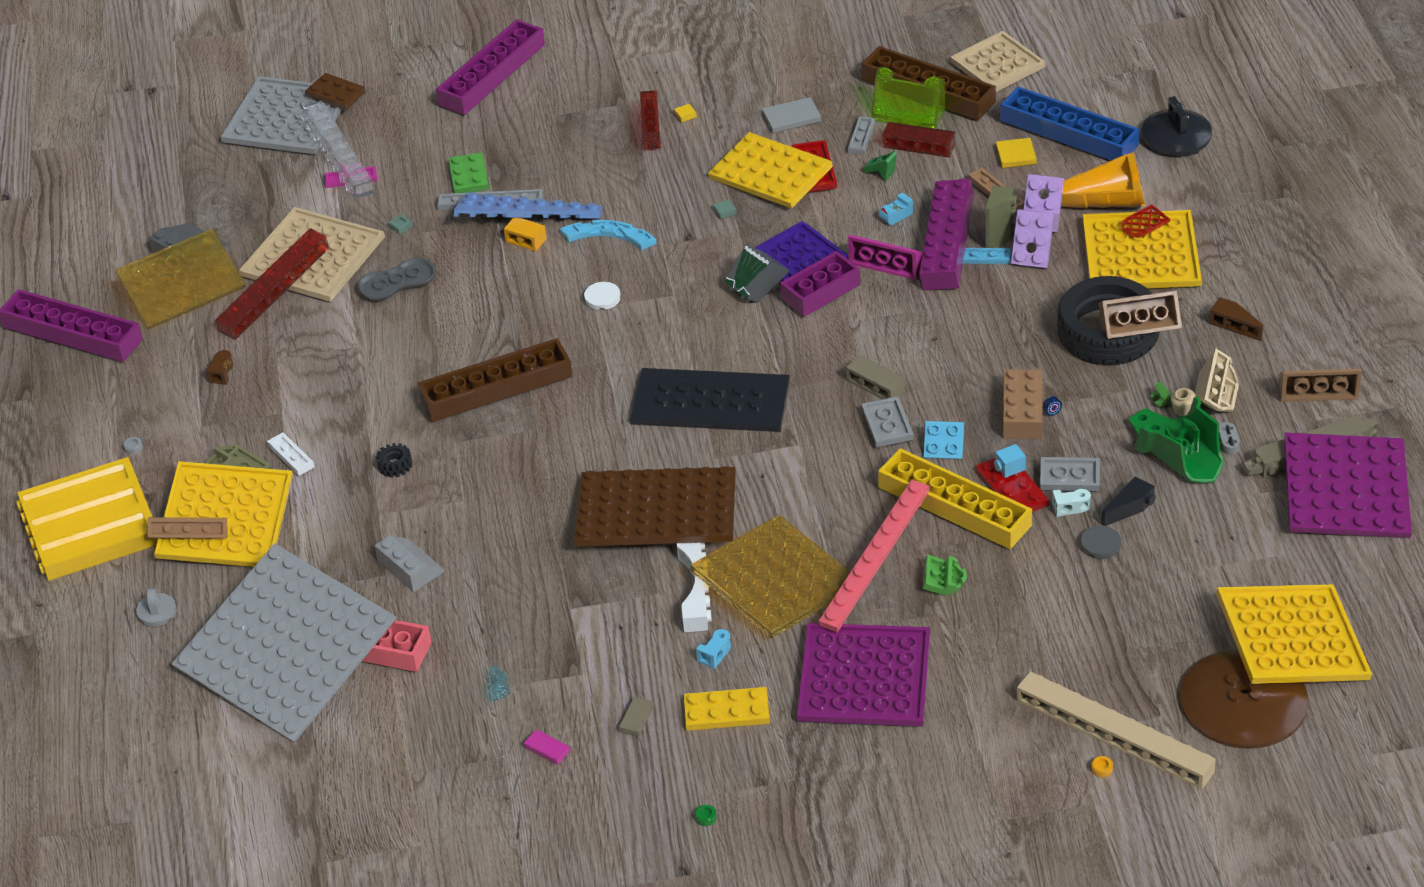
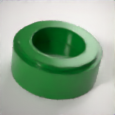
(705, 815)

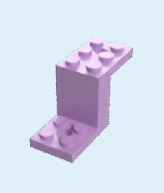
(1037, 221)

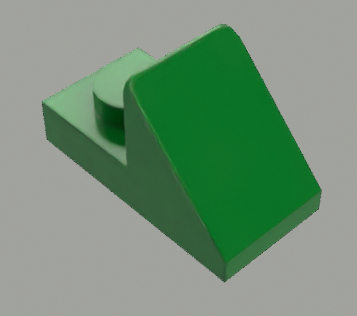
(884, 164)

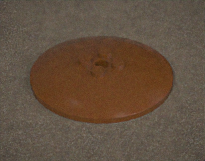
(1238, 720)

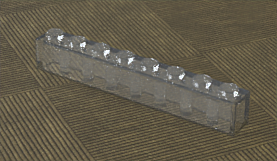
(337, 149)

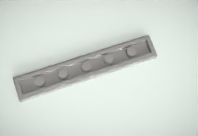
(450, 201)

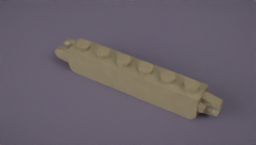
(1271, 457)

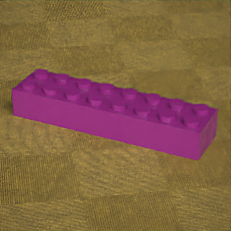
(490, 67)
(946, 234)
(70, 325)

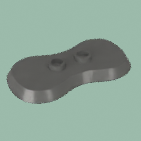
(409, 274)

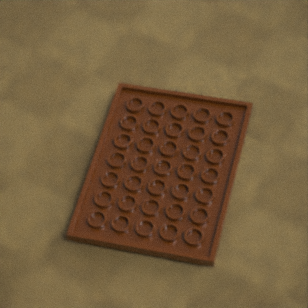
(656, 506)

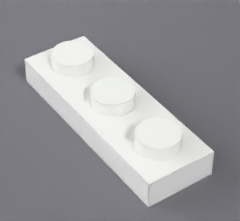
(290, 454)

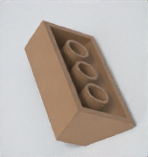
(1140, 314)
(1319, 385)

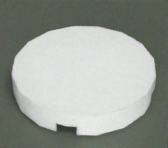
(602, 295)

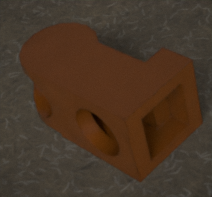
(219, 367)

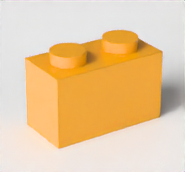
(525, 234)

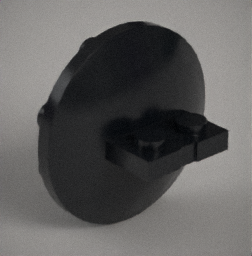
(1176, 130)

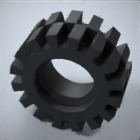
(396, 467)

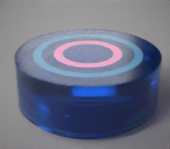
(1052, 406)

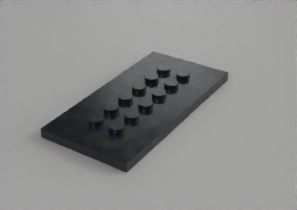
(710, 399)

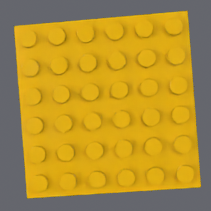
(1155, 260)
(247, 496)
(1293, 634)

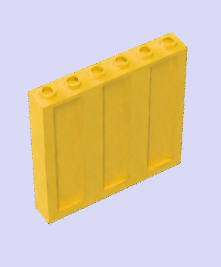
(86, 518)

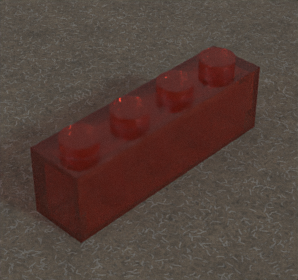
(650, 120)
(919, 139)

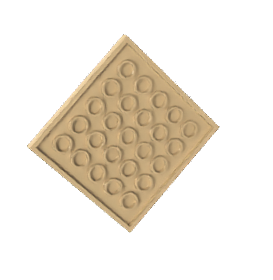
(348, 250)

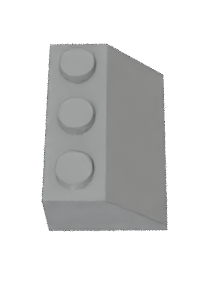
(407, 562)

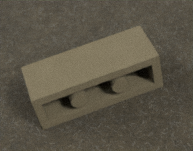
(875, 378)

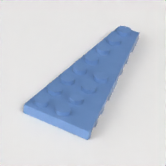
(523, 207)

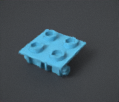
(943, 440)

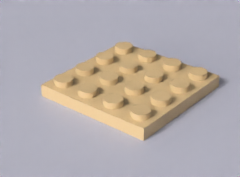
(998, 61)

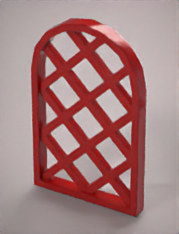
(1165, 219)

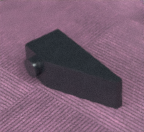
(1130, 501)

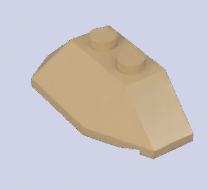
(1217, 383)

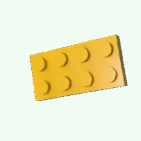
(726, 708)

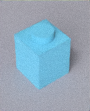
(1010, 460)

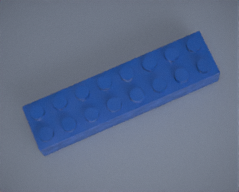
(1068, 124)

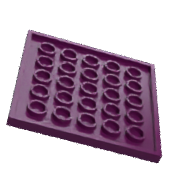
(1347, 485)
(864, 675)

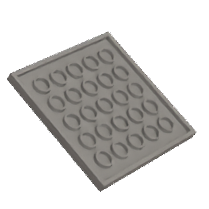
(273, 117)

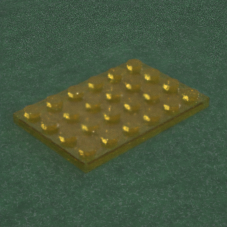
(180, 278)

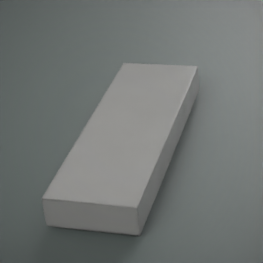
(861, 135)

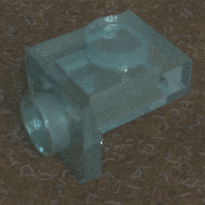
(499, 686)

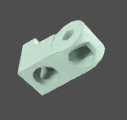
(1070, 502)

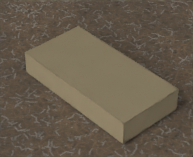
(636, 716)

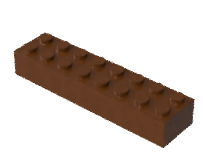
(962, 93)
(494, 379)

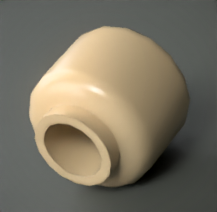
(1182, 400)

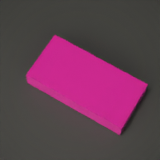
(547, 747)

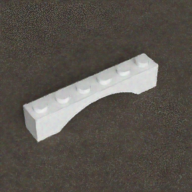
(694, 607)

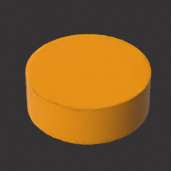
(1102, 766)

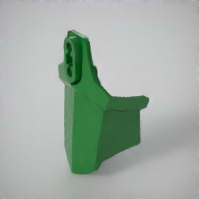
(1183, 443)

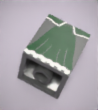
(754, 274)

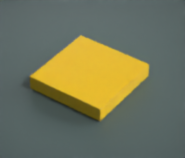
(1016, 152)

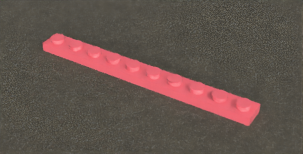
(874, 556)

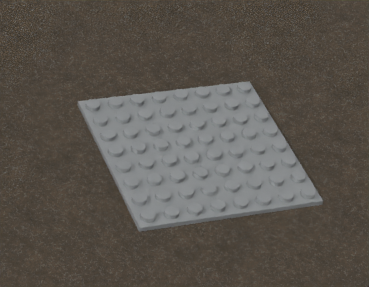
(284, 642)

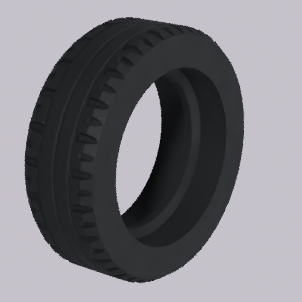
(1093, 344)

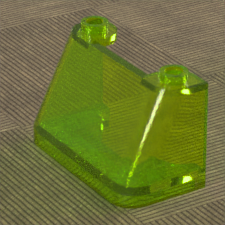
(908, 101)

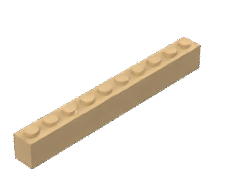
(1116, 730)

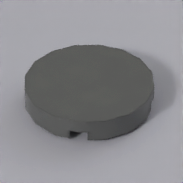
(1100, 542)

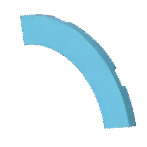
(609, 228)

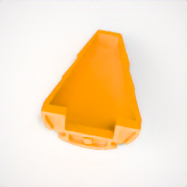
(1106, 186)

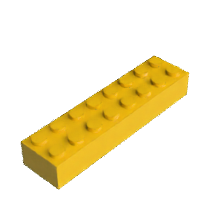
(958, 499)

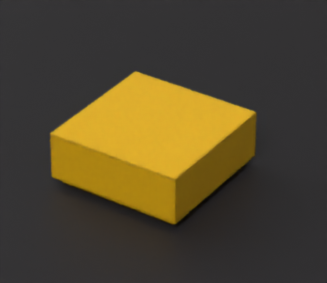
(685, 113)

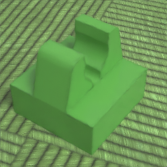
(1162, 394)

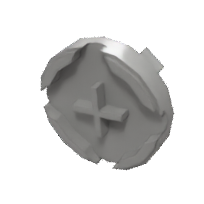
(156, 608)

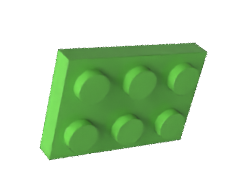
(468, 173)

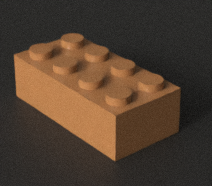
(1022, 404)

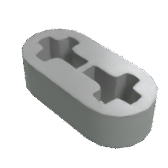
(1232, 438)

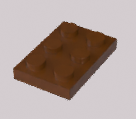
(335, 91)

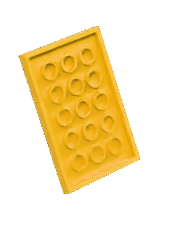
(770, 170)

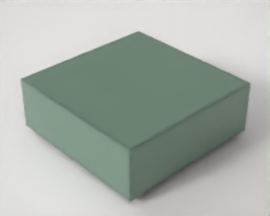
(725, 209)
(400, 224)

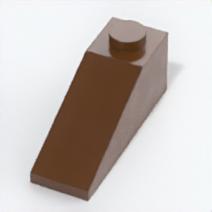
(1235, 318)

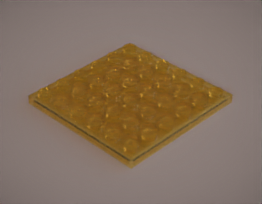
(773, 575)

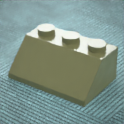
(1000, 216)

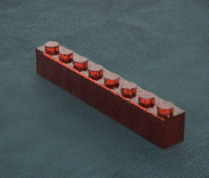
(272, 284)

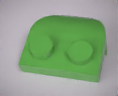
(943, 575)

